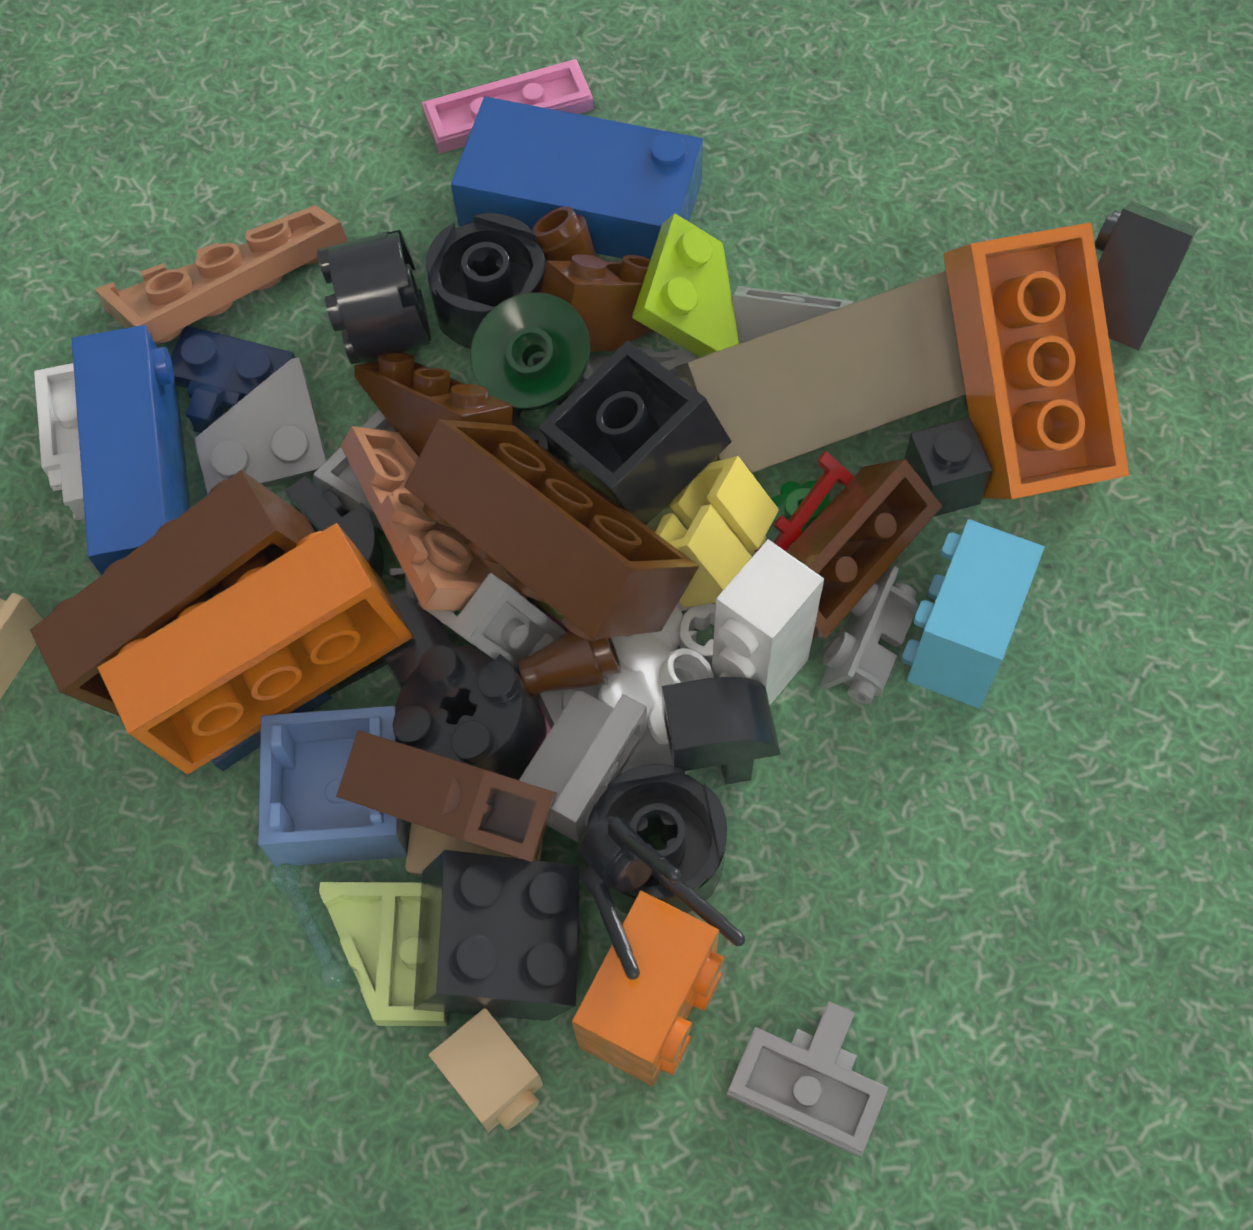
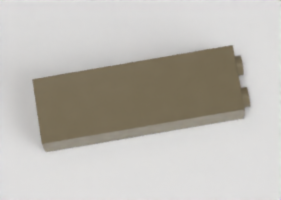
(833, 374)

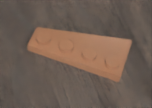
(221, 274)
(431, 554)

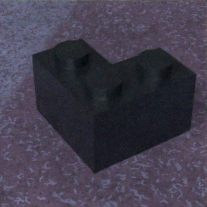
(1138, 267)

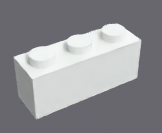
(766, 620)

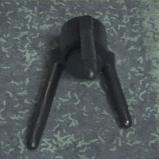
(625, 862)

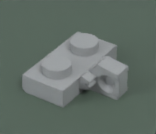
(811, 1083)

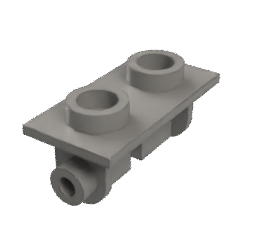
(855, 652)

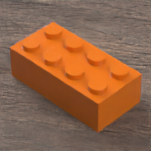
(1037, 360)
(254, 650)

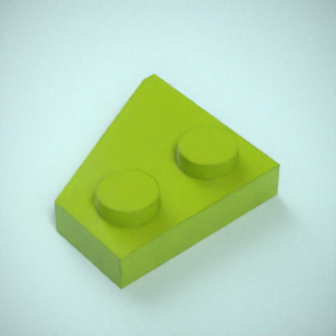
(688, 290)

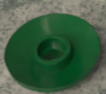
(515, 333)

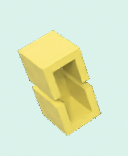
(725, 524)

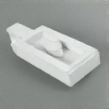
(60, 434)

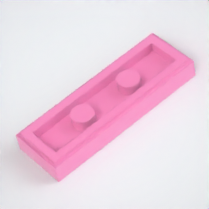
(552, 87)

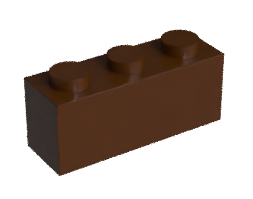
(863, 535)

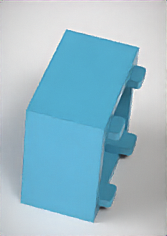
(972, 612)

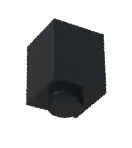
(950, 464)

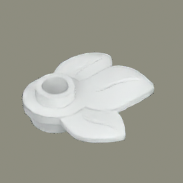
(645, 669)

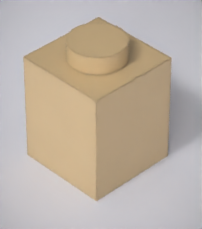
(489, 1072)

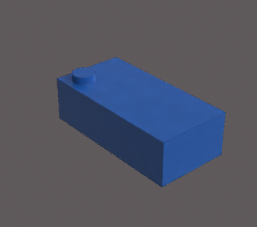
(610, 172)
(127, 441)

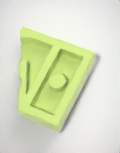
(380, 942)

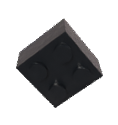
(636, 432)
(497, 936)

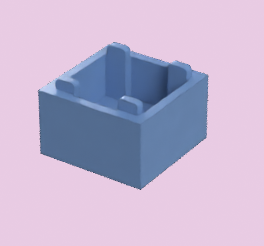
(299, 783)

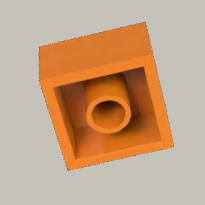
(644, 1020)

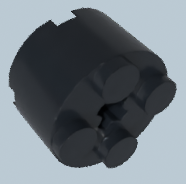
(480, 268)
(374, 296)
(470, 710)
(685, 814)

